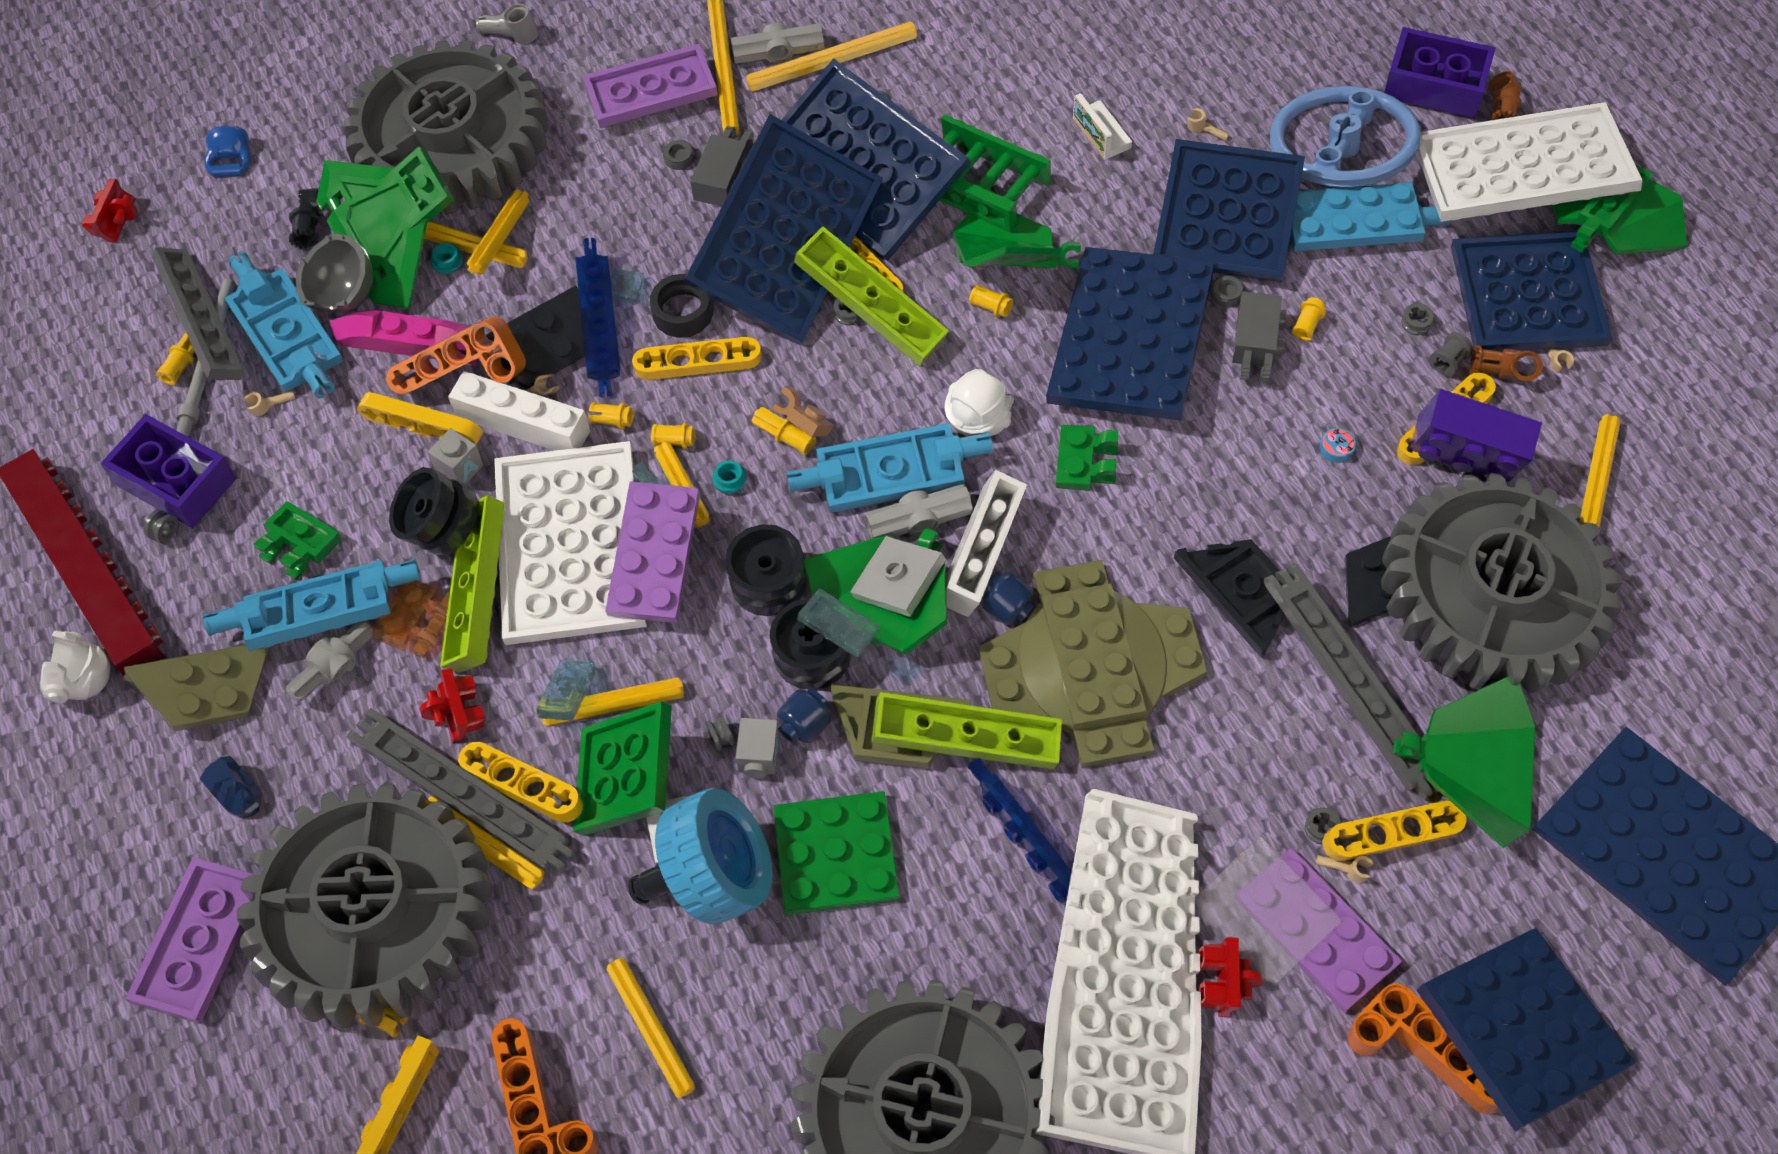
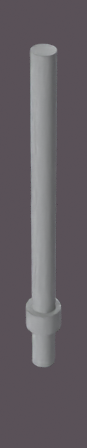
(189, 411)

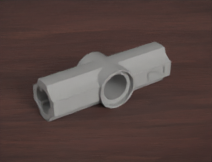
(777, 43)
(919, 511)

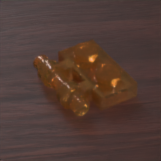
(408, 611)

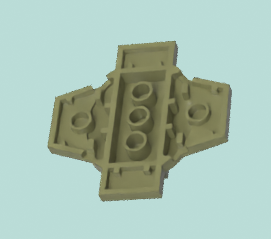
(1093, 662)

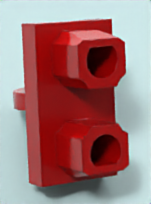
(111, 212)
(449, 704)
(1233, 977)

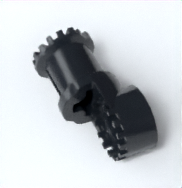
(305, 219)

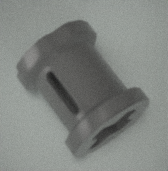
(1451, 354)

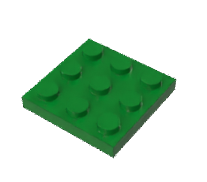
(623, 768)
(835, 853)

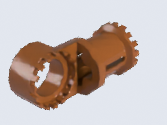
(1507, 96)
(1505, 363)

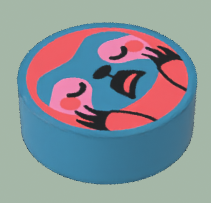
(1337, 445)

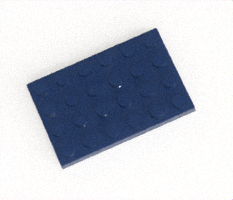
(886, 140)
(772, 210)
(1131, 333)
(1670, 853)

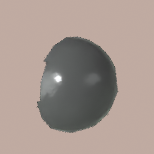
(335, 275)

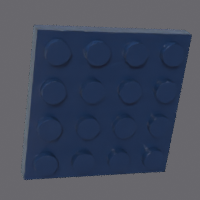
(1230, 208)
(1530, 292)
(1525, 1028)

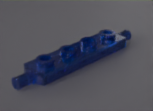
(597, 317)
(1022, 830)

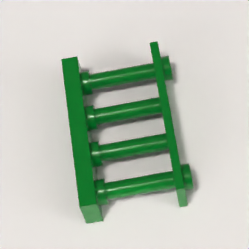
(977, 198)

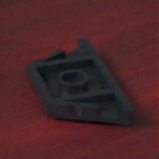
(548, 337)
(1363, 582)
(1235, 584)

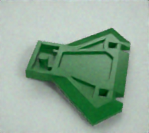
(387, 216)

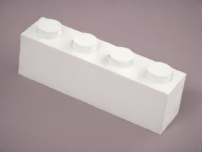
(519, 413)
(982, 542)

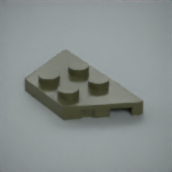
(201, 686)
(857, 714)

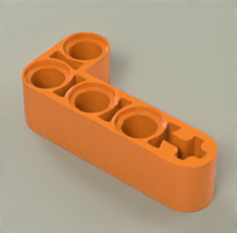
(450, 358)
(1404, 1029)
(532, 1096)

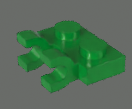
(1076, 454)
(302, 532)

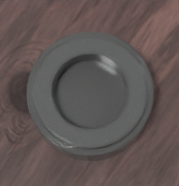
(678, 155)
(1227, 291)

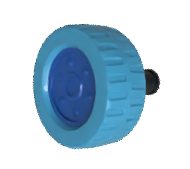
(708, 858)

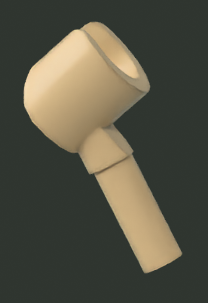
(1199, 124)
(1556, 355)
(540, 386)
(262, 405)
(1348, 867)

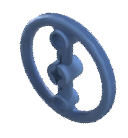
(1346, 135)

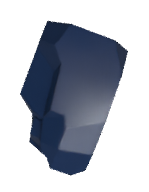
(232, 787)

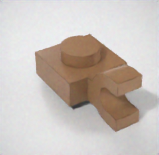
(806, 418)

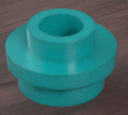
(445, 251)
(725, 469)

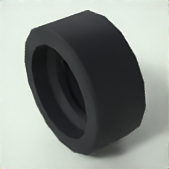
(682, 325)

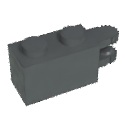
(720, 166)
(1257, 333)

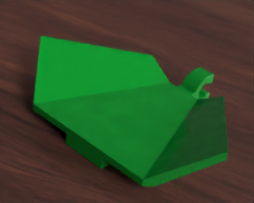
(1629, 221)
(1027, 245)
(841, 568)
(1481, 757)

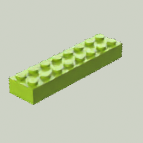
(871, 296)
(473, 590)
(967, 731)

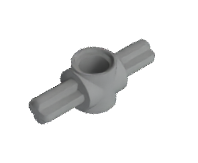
(329, 661)

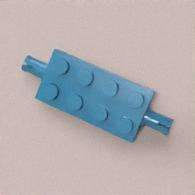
(1360, 217)
(282, 328)
(889, 466)
(313, 604)

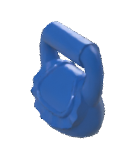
(227, 143)

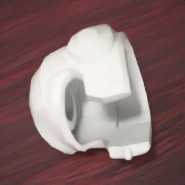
(978, 404)
(75, 670)

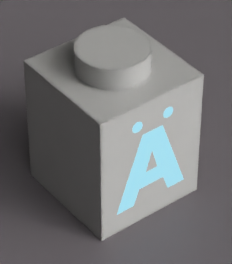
(455, 457)
(757, 747)

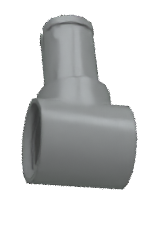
(514, 23)

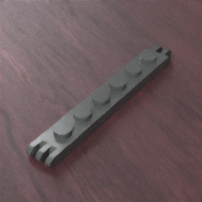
(1347, 671)
(462, 792)

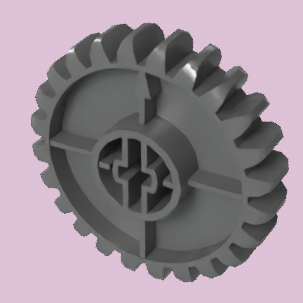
(461, 105)
(1490, 633)
(364, 905)
(930, 1043)

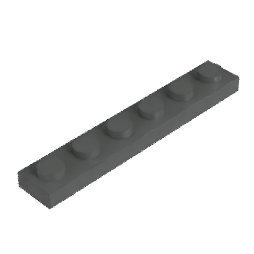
(197, 314)

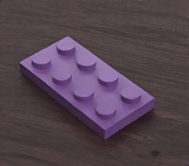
(649, 85)
(653, 552)
(192, 943)
(1351, 956)

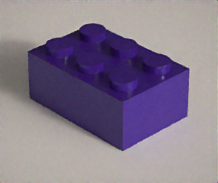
(1439, 72)
(1474, 436)
(168, 470)

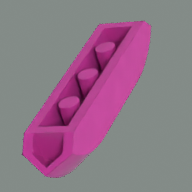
(394, 332)

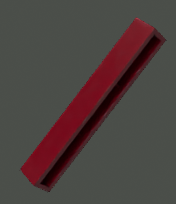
(80, 563)

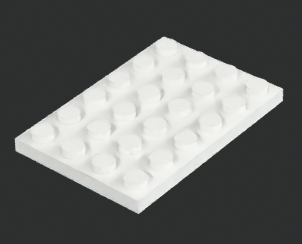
(1526, 162)
(561, 540)

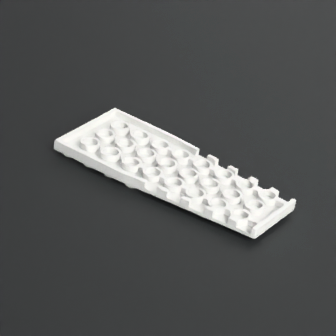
(1124, 985)

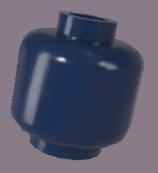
(1008, 598)
(804, 716)

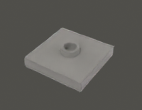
(898, 576)

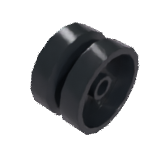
(433, 511)
(766, 569)
(803, 654)

